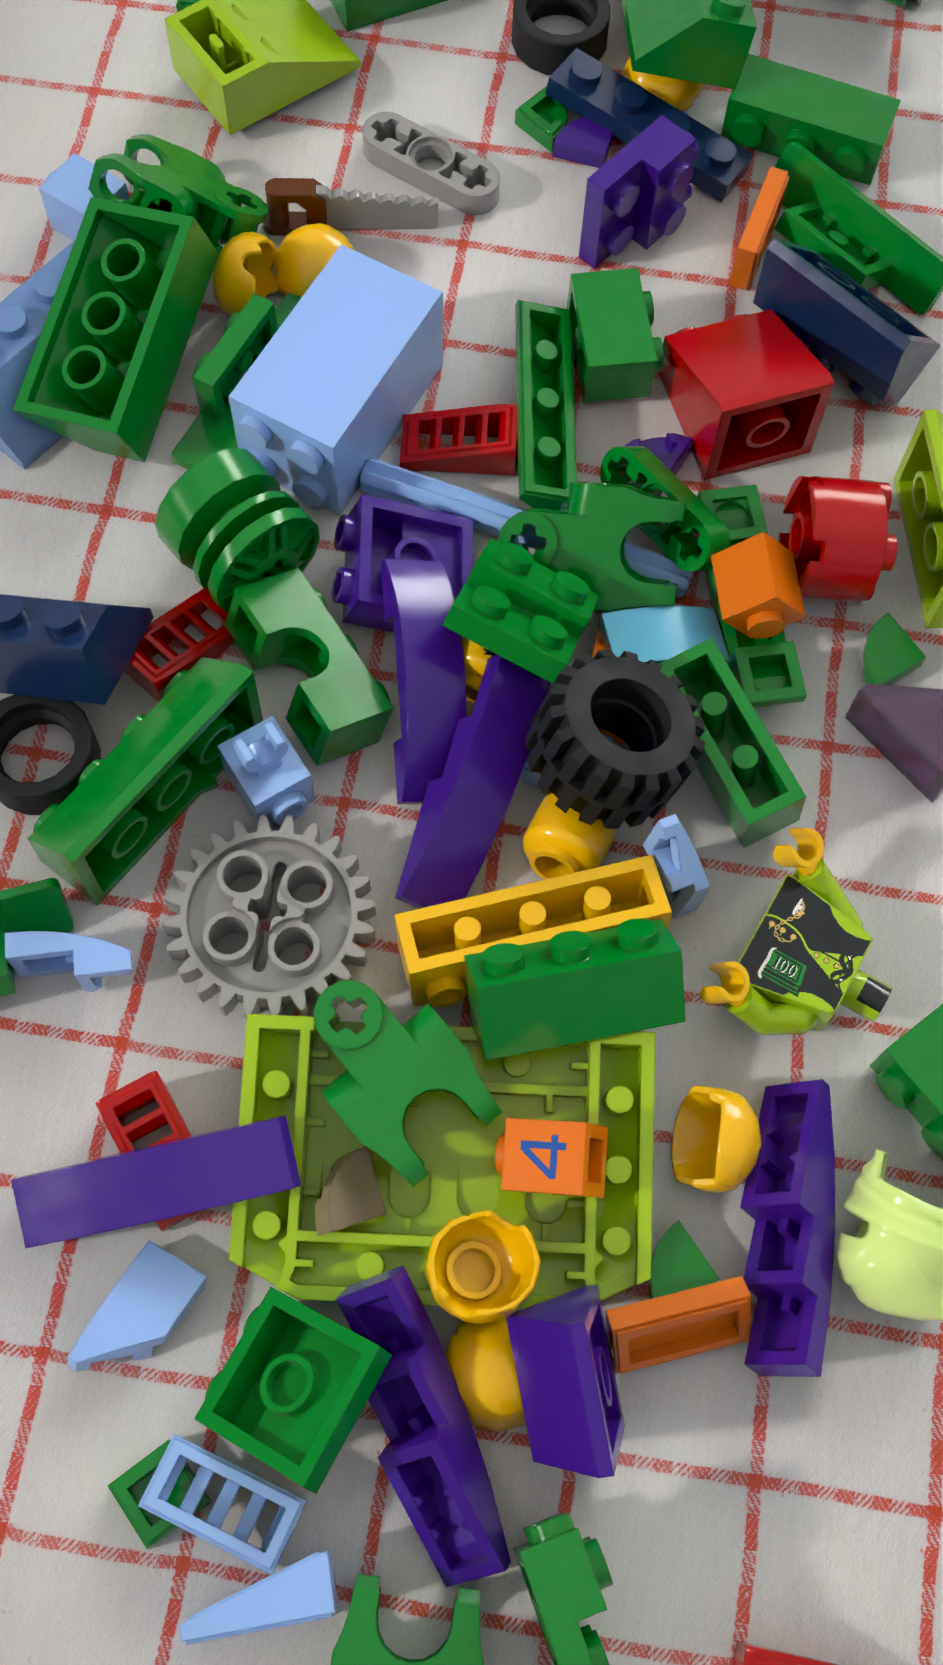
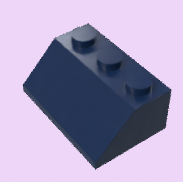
(843, 322)
(66, 647)

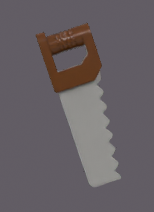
(343, 209)

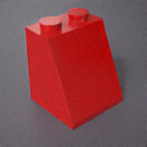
(744, 392)

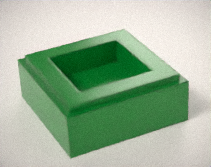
(131, 1486)

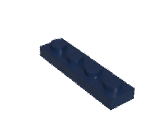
(628, 109)

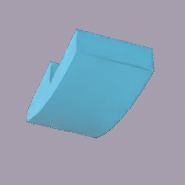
(660, 631)

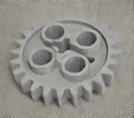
(213, 910)

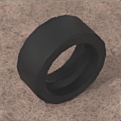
(547, 51)
(23, 712)

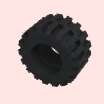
(637, 707)

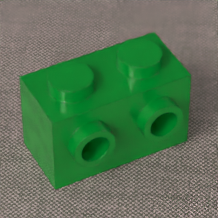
(613, 335)

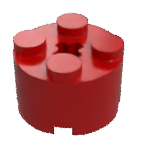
(839, 536)

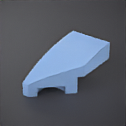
(677, 865)
(58, 952)
(139, 1309)

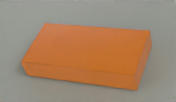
(759, 228)
(679, 1324)

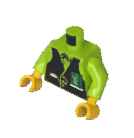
(801, 954)

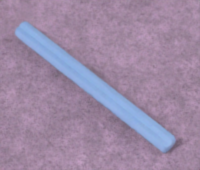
(491, 514)

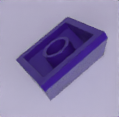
(568, 1383)

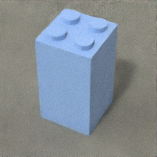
(339, 377)

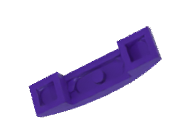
(428, 671)

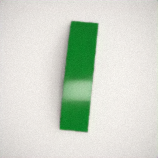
(763, 666)

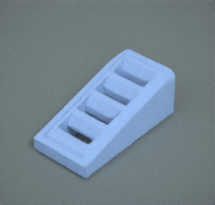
(166, 1476)
(288, 1597)

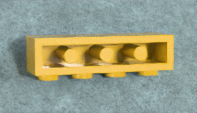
(590, 900)

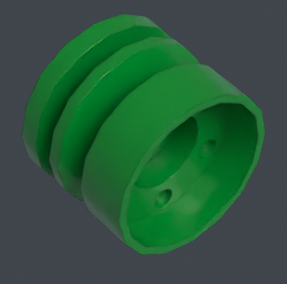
(234, 524)

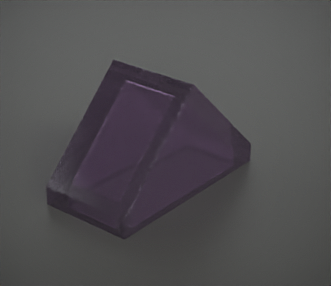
(905, 729)

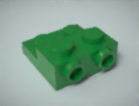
(522, 609)
(293, 1388)
(565, 1587)

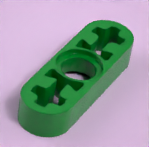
(642, 466)

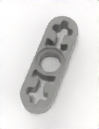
(402, 136)

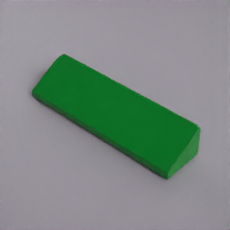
(545, 405)

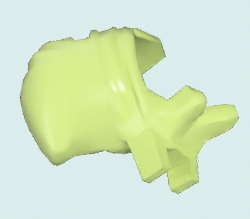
(897, 1249)

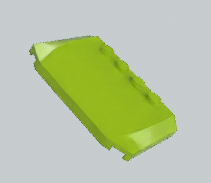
(575, 1236)

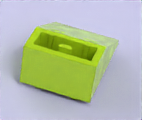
(254, 56)

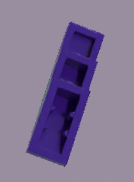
(476, 787)
(156, 1182)
(793, 1230)
(432, 1442)

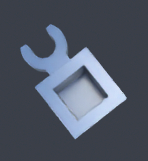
(267, 772)

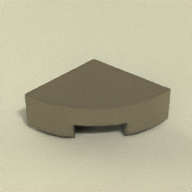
(349, 1193)

